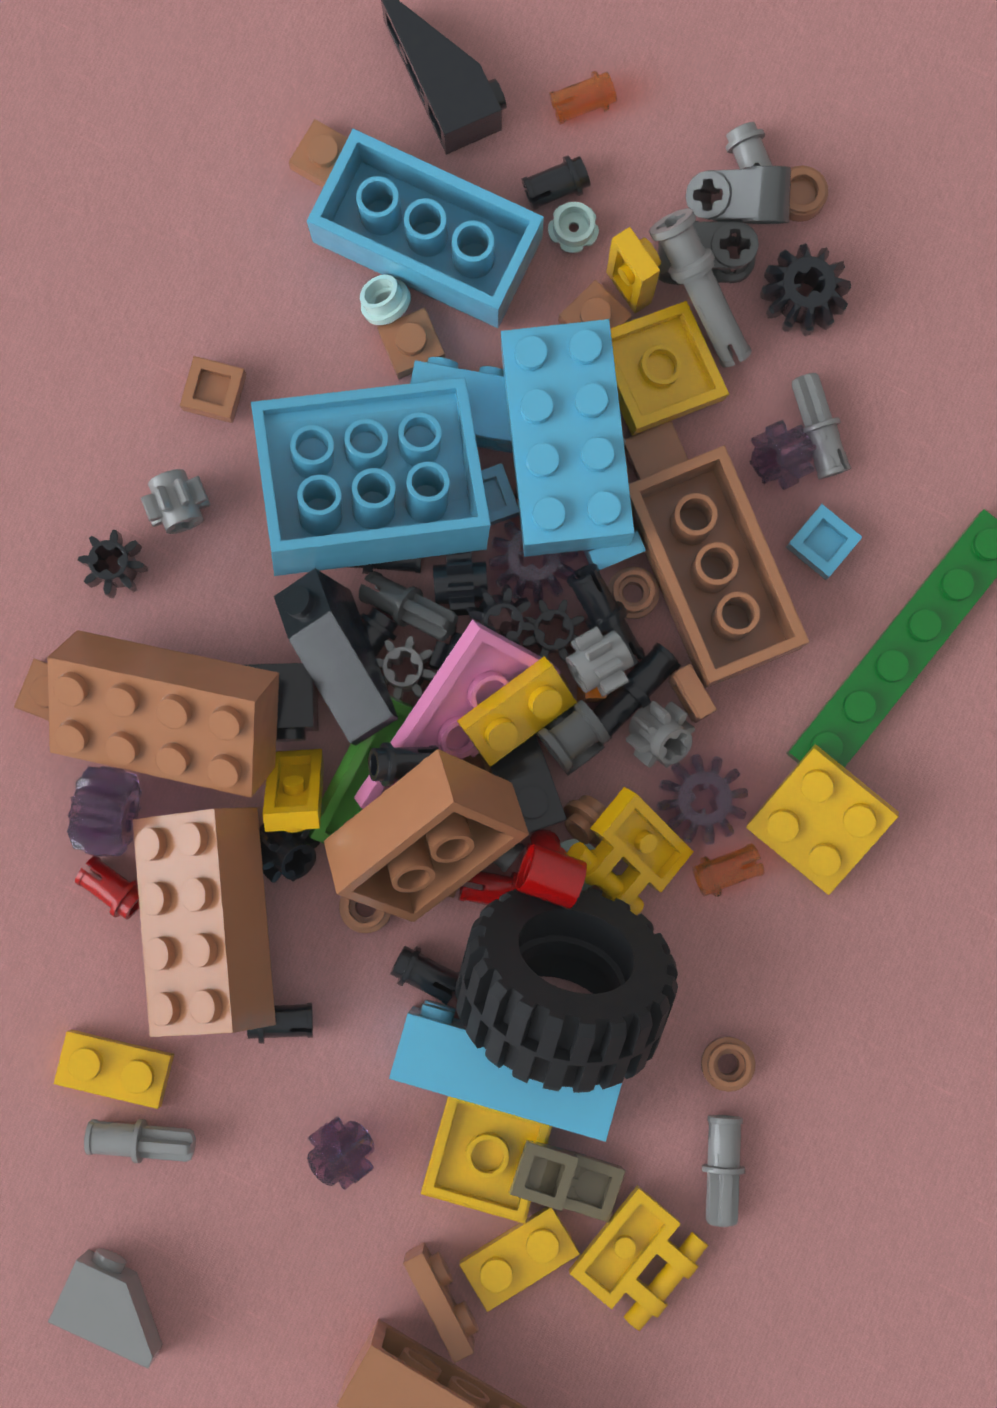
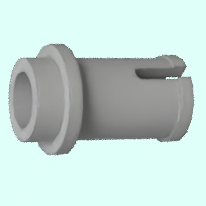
(747, 146)

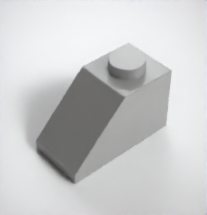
(108, 1307)

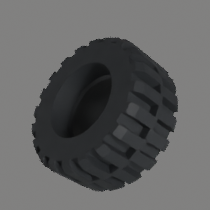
(558, 1032)

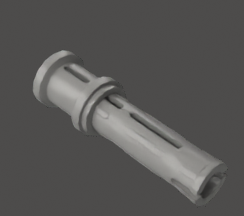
(693, 267)

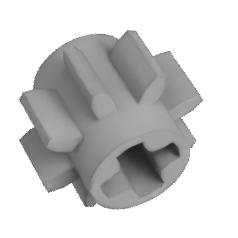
(175, 501)
(396, 657)
(599, 661)
(660, 734)

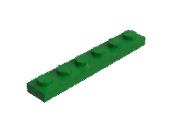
(905, 645)

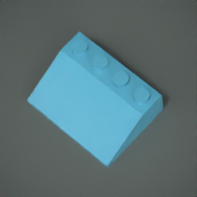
(370, 476)

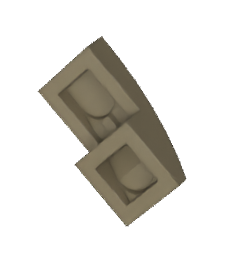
(567, 1180)

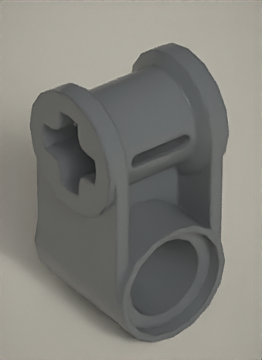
(748, 195)
(718, 238)
(574, 737)

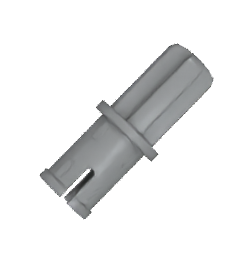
(820, 426)
(139, 1141)
(723, 1170)

